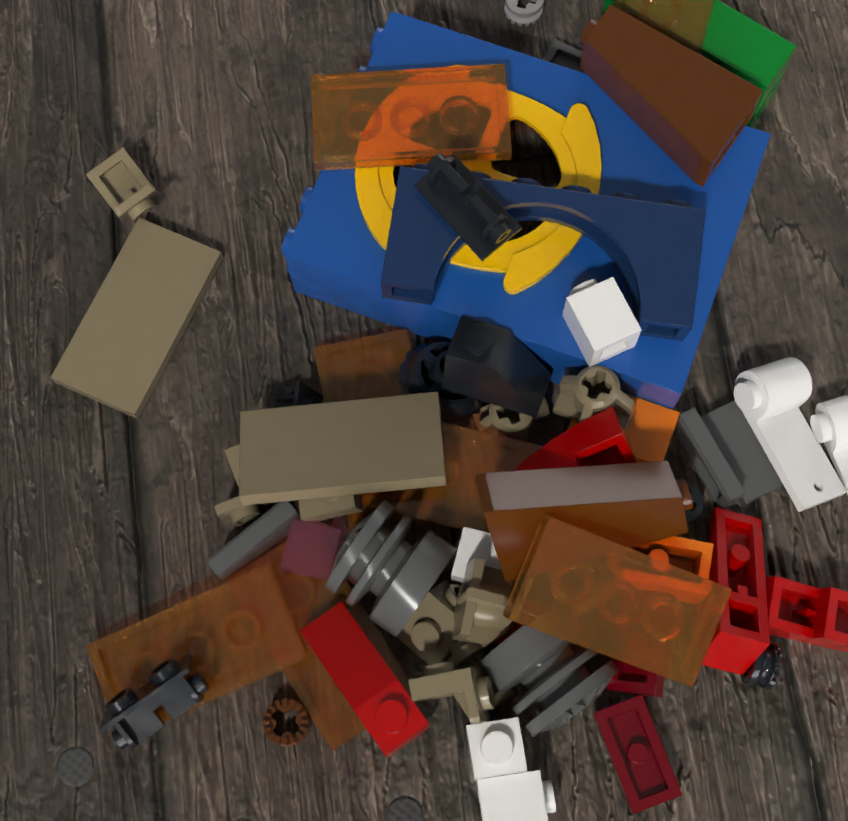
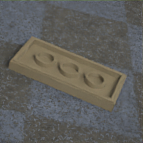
(137, 318)
(341, 448)

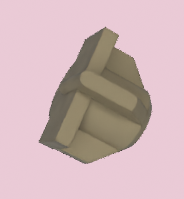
(591, 393)
(508, 423)
(481, 605)

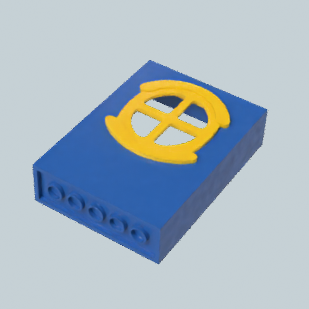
(524, 283)

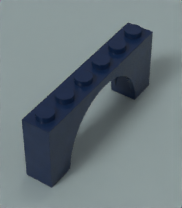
(648, 242)

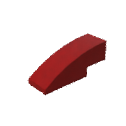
(589, 443)
(807, 613)

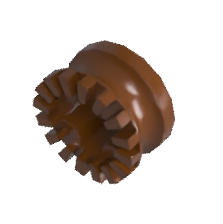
(271, 725)

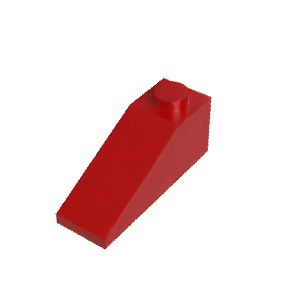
(740, 566)
(365, 679)

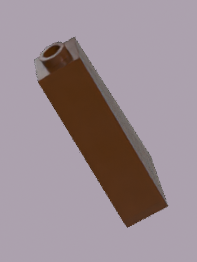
(668, 90)
(616, 501)

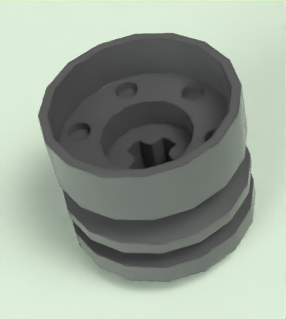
(389, 567)
(550, 673)

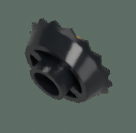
(424, 374)

